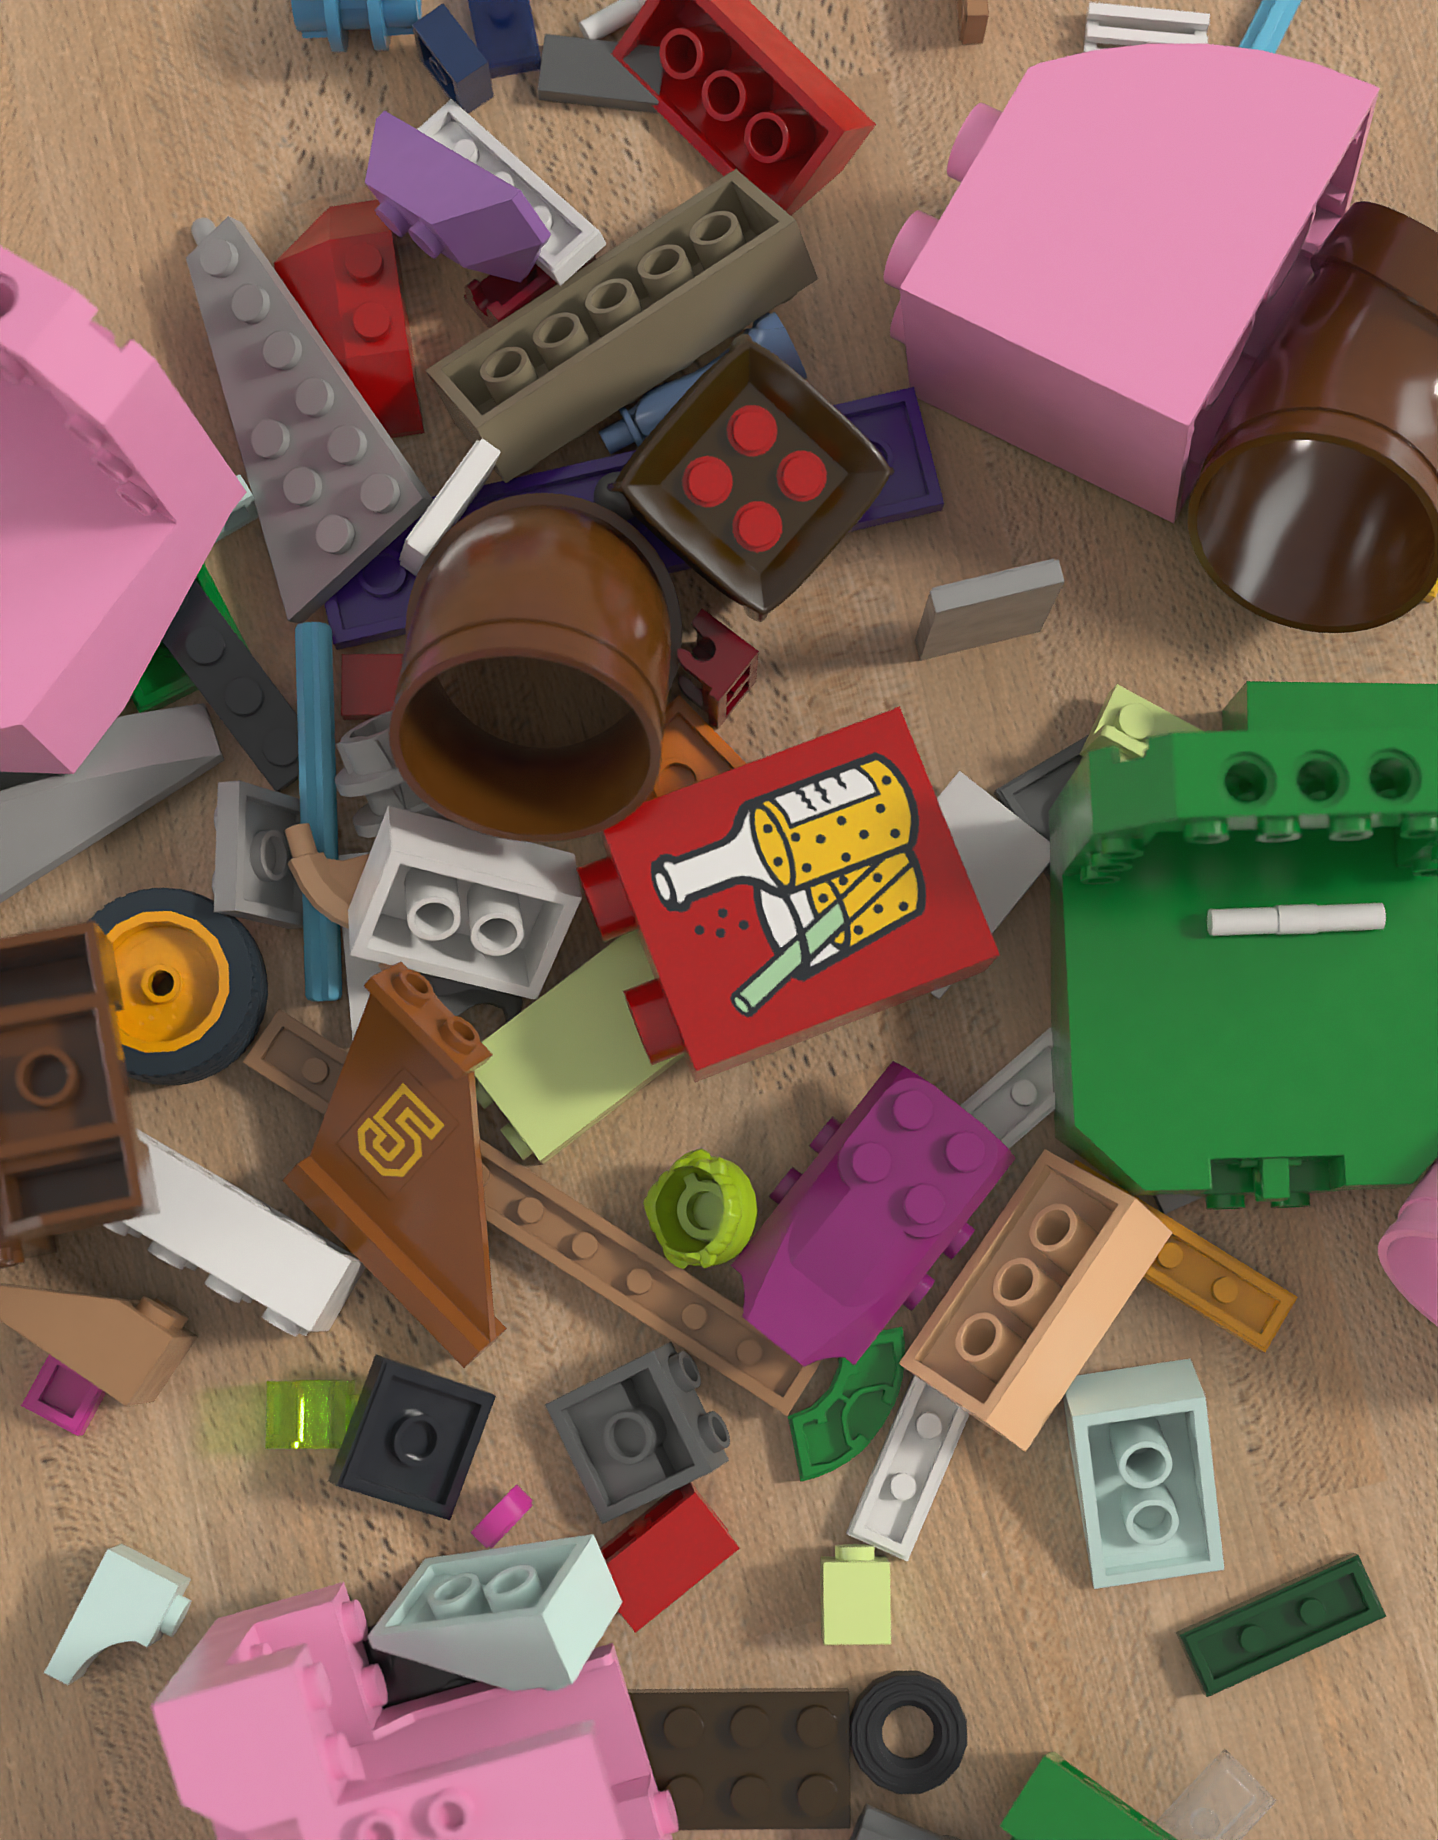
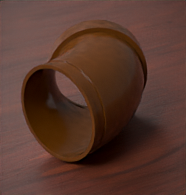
(1329, 453)
(553, 585)

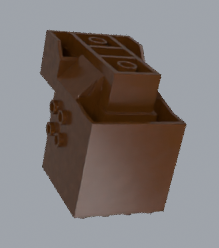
(64, 1094)

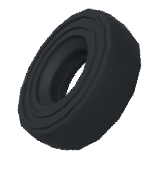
(938, 1760)

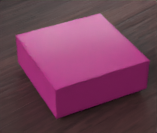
(63, 1397)

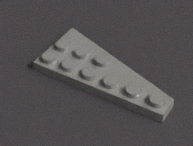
(312, 448)

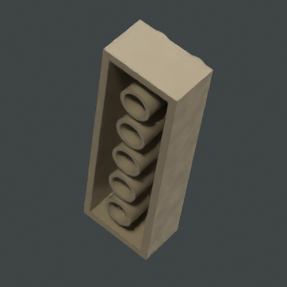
(624, 323)

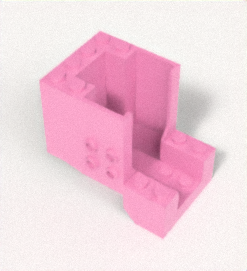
(288, 1739)

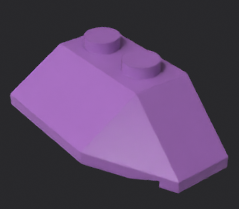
(451, 203)

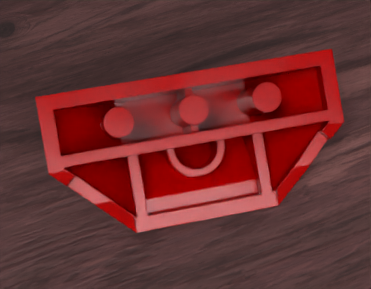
(354, 295)

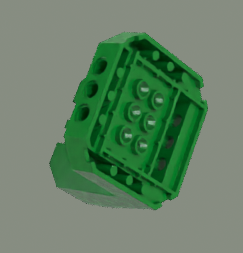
(1252, 1053)

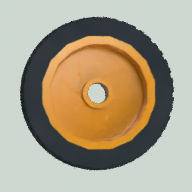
(215, 992)

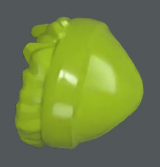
(701, 1210)

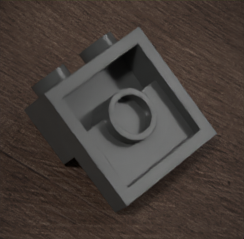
(640, 1431)

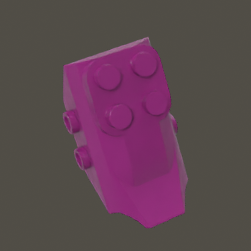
(868, 1219)

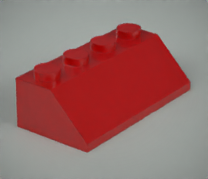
(747, 96)

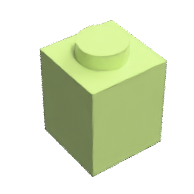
(855, 1597)

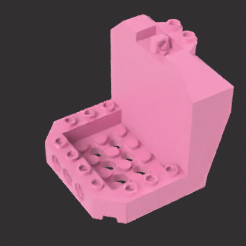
(100, 518)

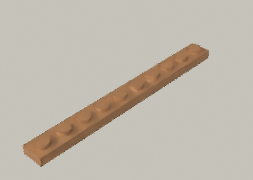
(572, 1237)

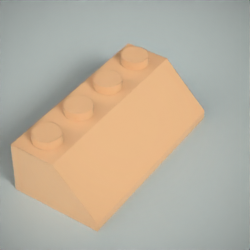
(1036, 1298)

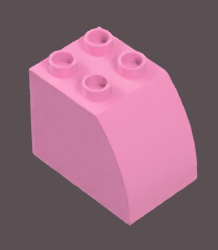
(1125, 252)

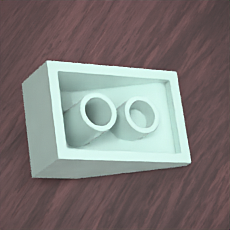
(1144, 1473)
(505, 1613)

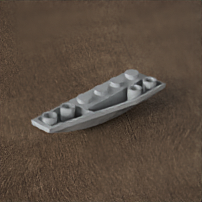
(127, 772)

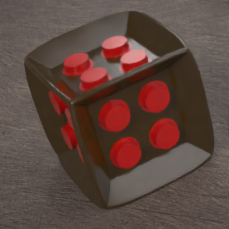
(753, 478)

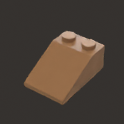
(109, 1340)

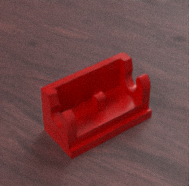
(665, 1553)

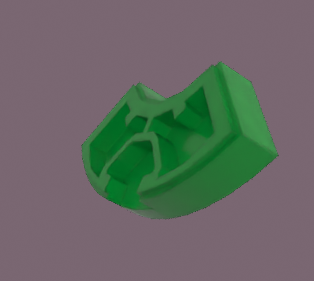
(850, 1409)

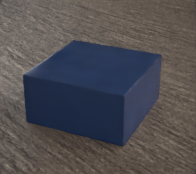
(453, 59)

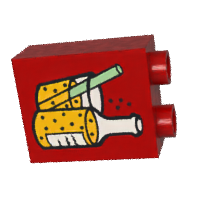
(788, 898)

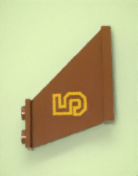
(404, 1163)

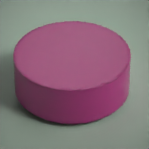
(502, 1517)

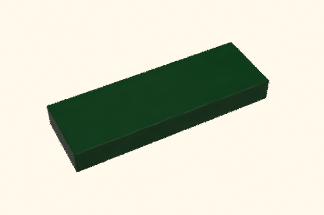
(1280, 1624)

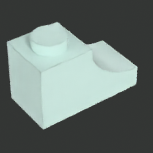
(123, 1603)

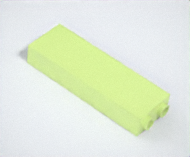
(570, 1054)

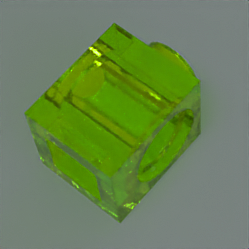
(308, 1413)

